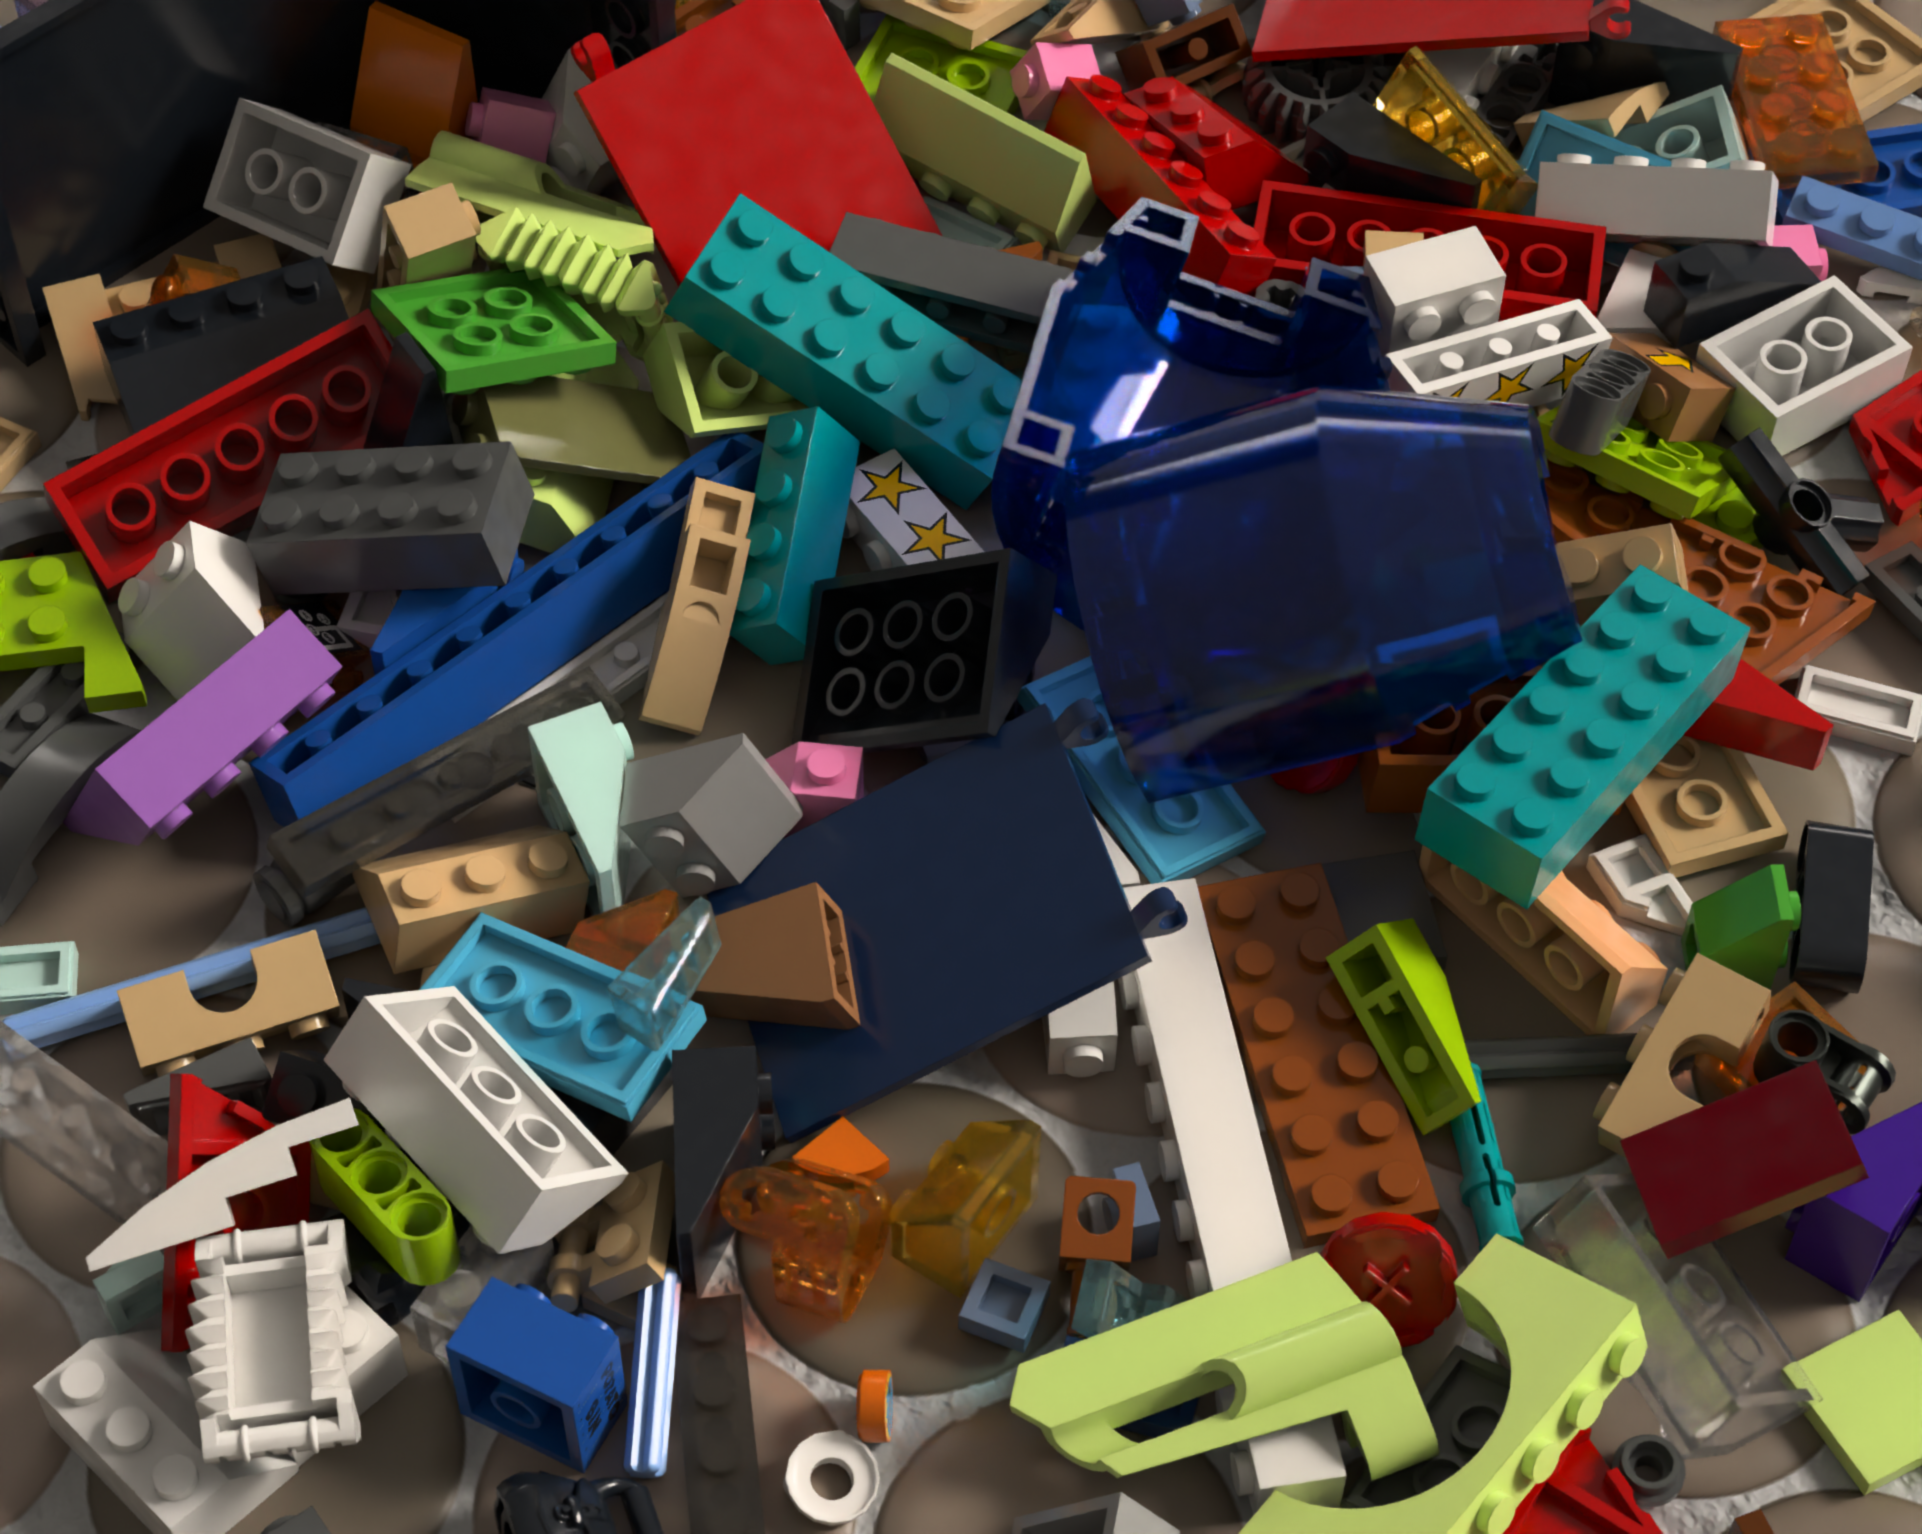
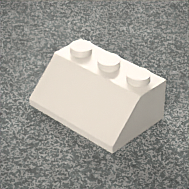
(139, 1431)

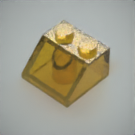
(967, 1201)

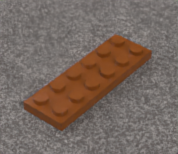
(1311, 1064)

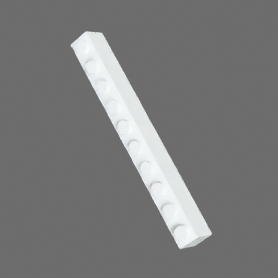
(1218, 1171)

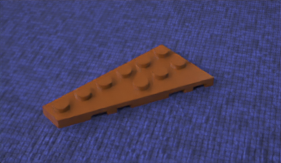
(1787, 613)

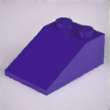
(1855, 1229)

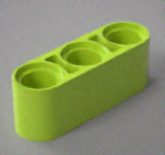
(388, 1201)

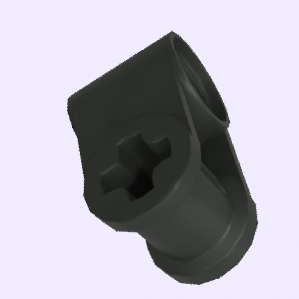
(1836, 1056)

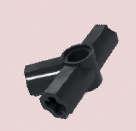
(1801, 516)

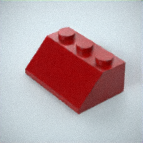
(1215, 141)

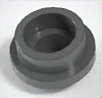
(1659, 1454)

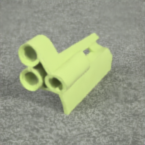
(499, 178)
(1286, 1341)

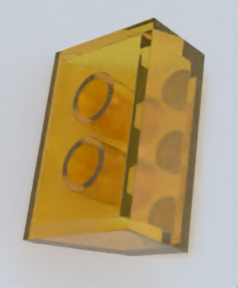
(1437, 113)

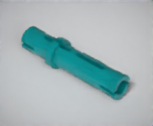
(1485, 1184)

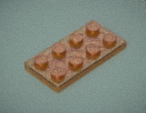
(1797, 101)

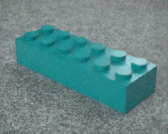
(849, 349)
(1581, 736)

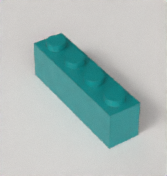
(793, 530)

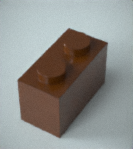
(1187, 49)

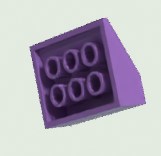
(205, 735)

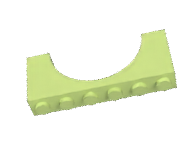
(1565, 1354)

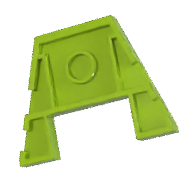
(59, 617)

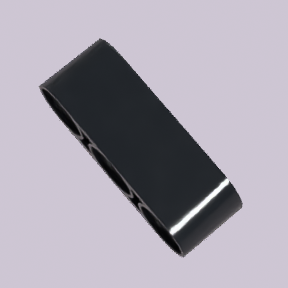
(1835, 907)

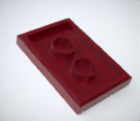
(1743, 1159)

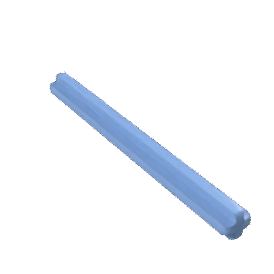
(204, 977)

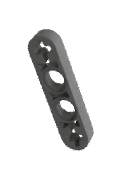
(1509, 104)

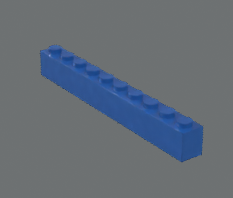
(499, 644)

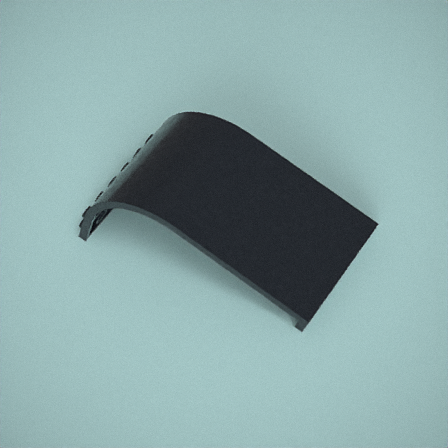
(128, 103)

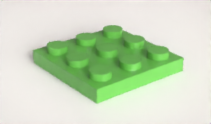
(494, 328)

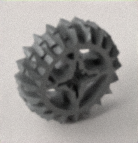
(1295, 92)

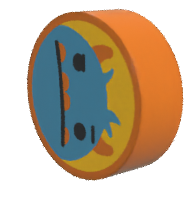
(874, 1406)

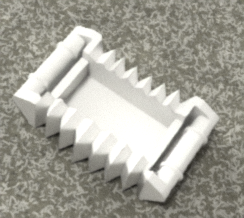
(271, 1341)

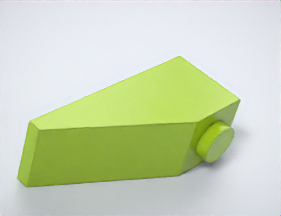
(1409, 1019)

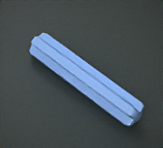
(652, 1378)

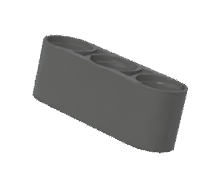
(1599, 402)

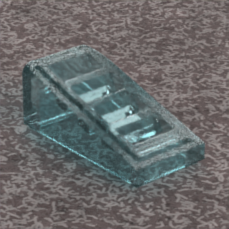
(665, 975)

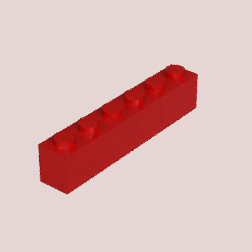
(1136, 161)

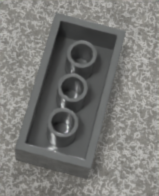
(391, 519)

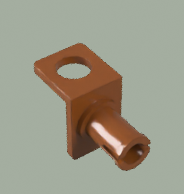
(1079, 1244)

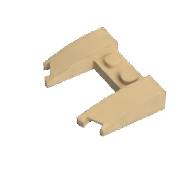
(82, 301)

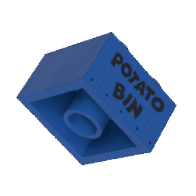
(538, 1373)

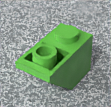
(1745, 925)

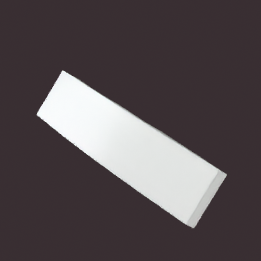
(201, 1201)

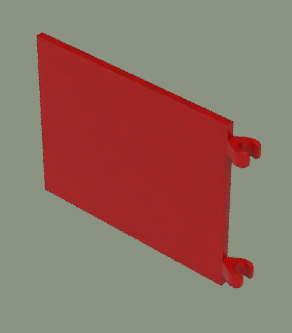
(1394, 26)
(752, 109)

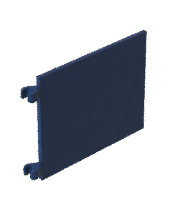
(964, 910)

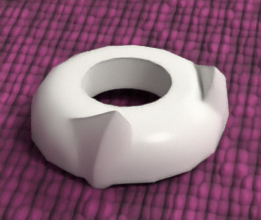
(838, 1449)

